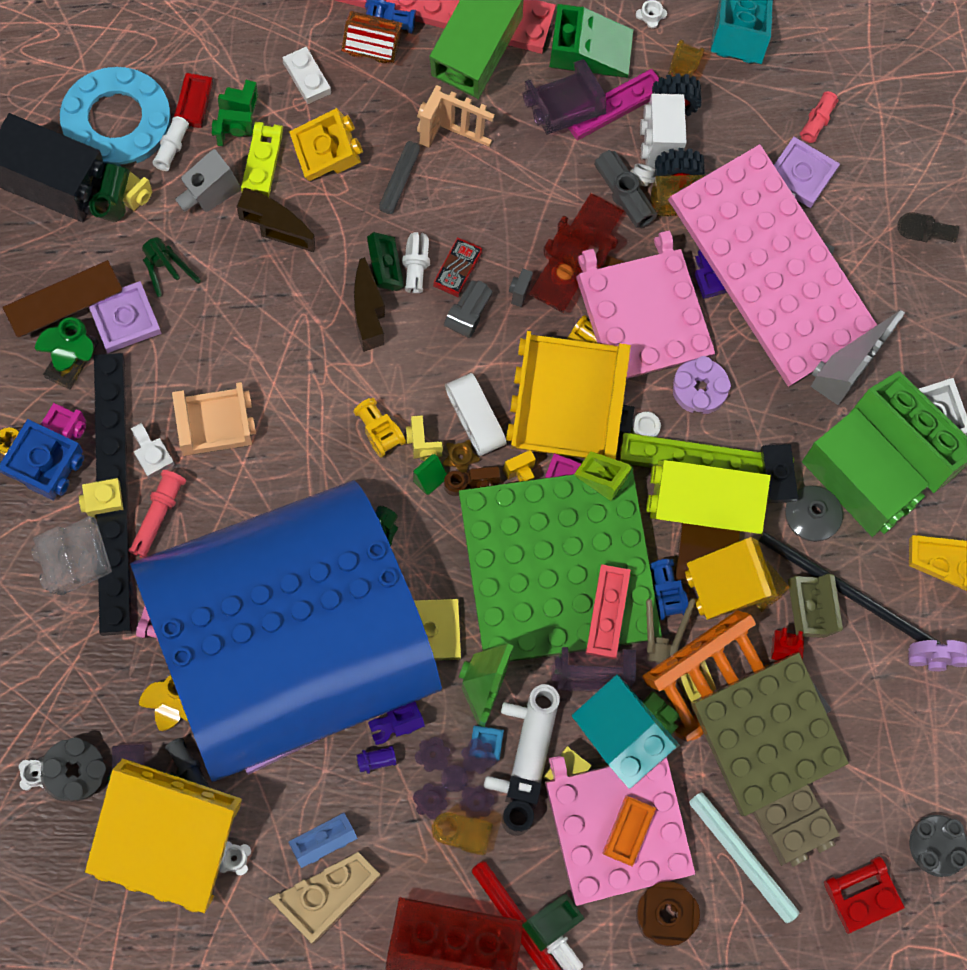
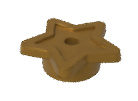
(460, 449)

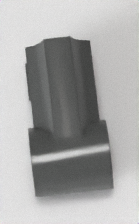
(466, 314)

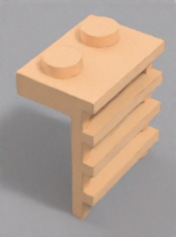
(441, 112)

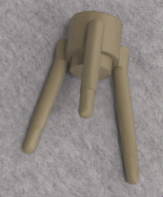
(659, 648)

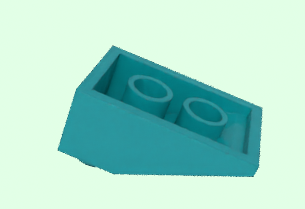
(742, 29)
(624, 731)

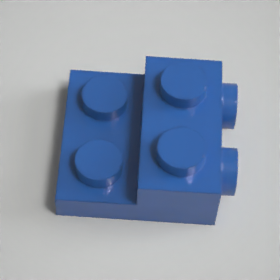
(42, 460)

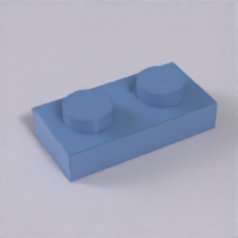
(322, 840)

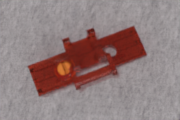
(558, 280)

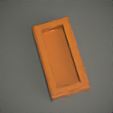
(629, 831)

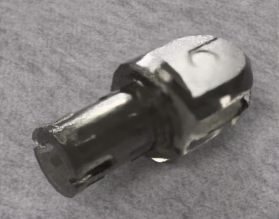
(923, 228)

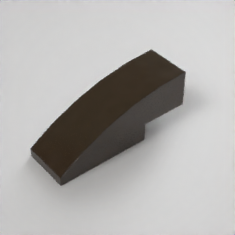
(274, 220)
(368, 308)

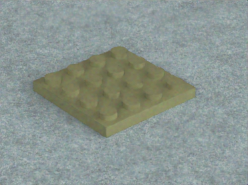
(769, 734)

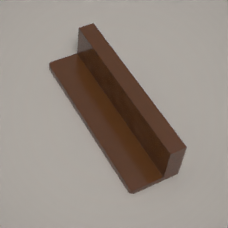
(62, 299)

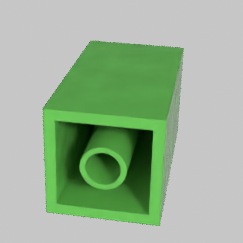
(474, 43)
(865, 473)

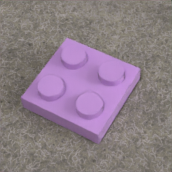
(805, 171)
(125, 318)

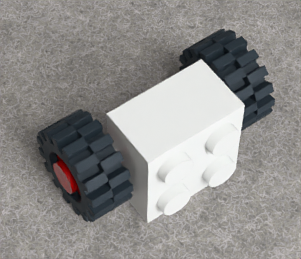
(666, 127)

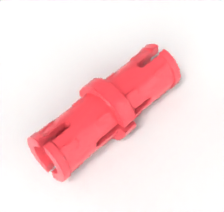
(819, 117)

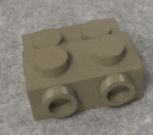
(796, 826)

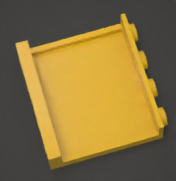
(568, 397)
(161, 835)

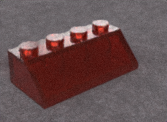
(451, 939)

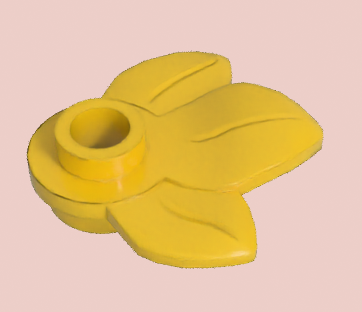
(165, 702)

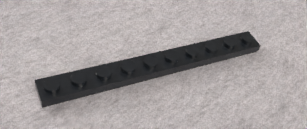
(112, 464)

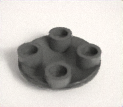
(939, 845)

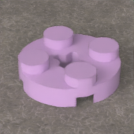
(701, 370)
(938, 655)

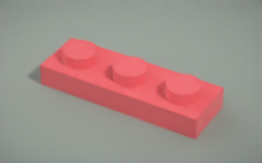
(608, 612)

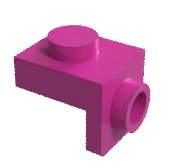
(65, 422)

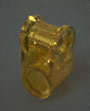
(685, 59)
(468, 834)

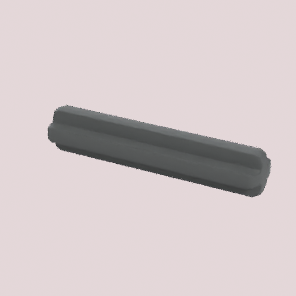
(399, 177)

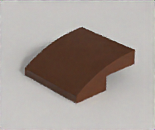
(699, 541)

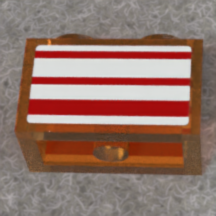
(371, 37)

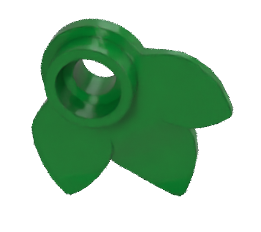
(66, 348)

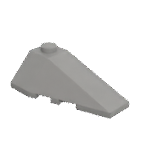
(847, 364)

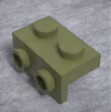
(815, 605)

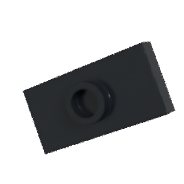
(778, 463)

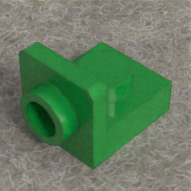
(232, 122)

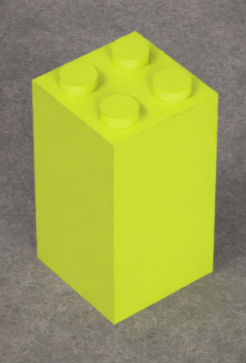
(708, 496)

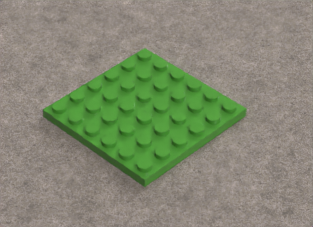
(539, 562)

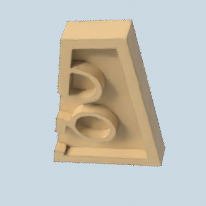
(321, 900)

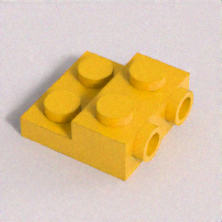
(326, 144)

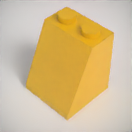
(730, 579)

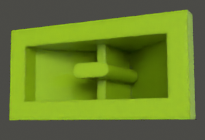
(603, 474)

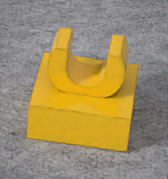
(520, 466)

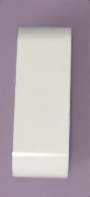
(475, 414)

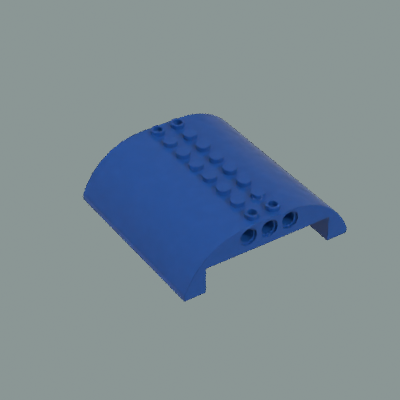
(286, 628)

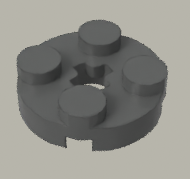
(54, 769)

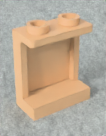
(213, 420)

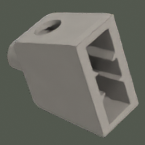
(208, 183)

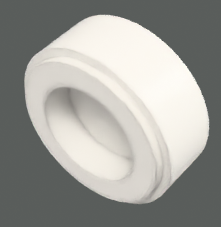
(646, 424)

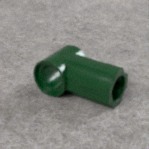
(110, 192)

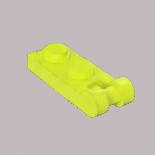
(262, 158)

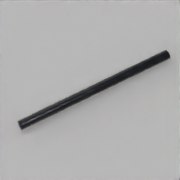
(846, 589)

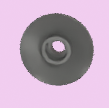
(807, 523)

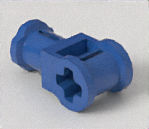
(387, 11)
(668, 592)

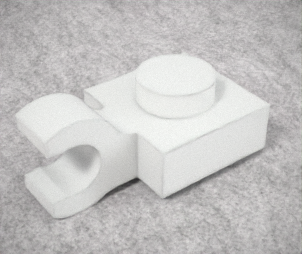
(152, 454)

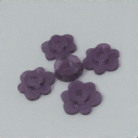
(454, 778)

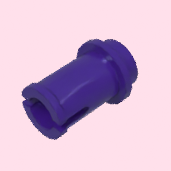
(376, 759)

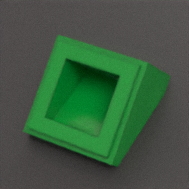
(429, 474)

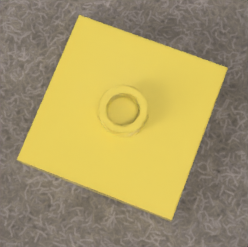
(442, 627)

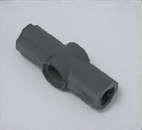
(618, 177)

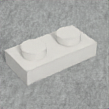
(306, 75)

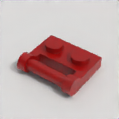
(868, 905)

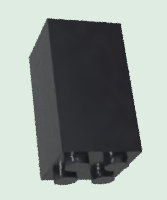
(48, 167)

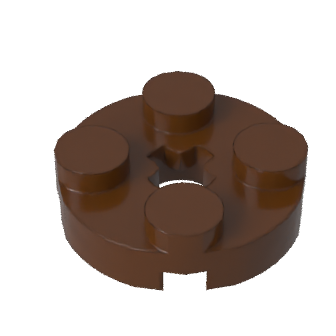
(680, 901)

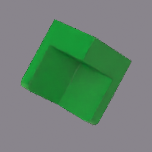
(239, 100)

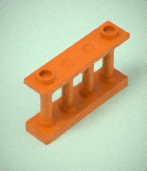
(688, 661)

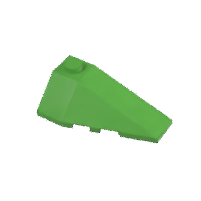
(483, 680)

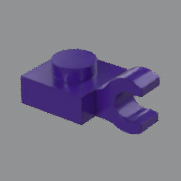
(707, 279)
(400, 721)

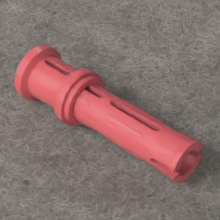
(161, 500)

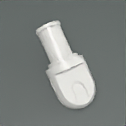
(416, 261)

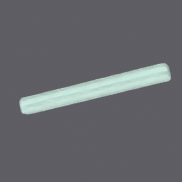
(744, 858)

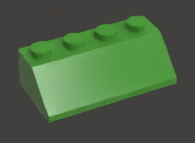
(916, 429)

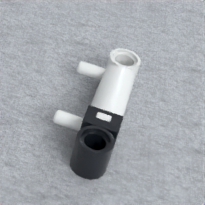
(530, 758)

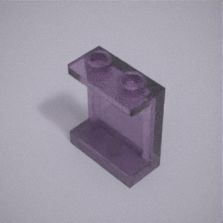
(566, 99)

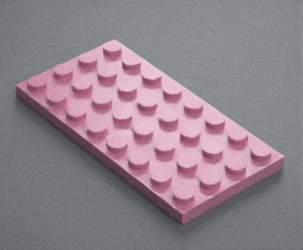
(772, 263)

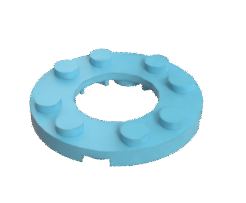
(105, 83)

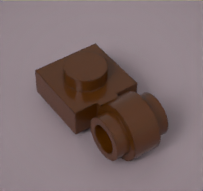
(474, 479)

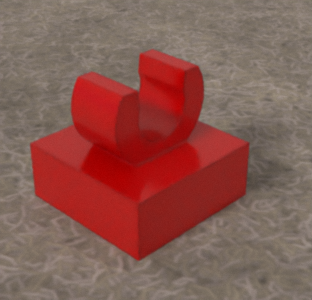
(786, 644)

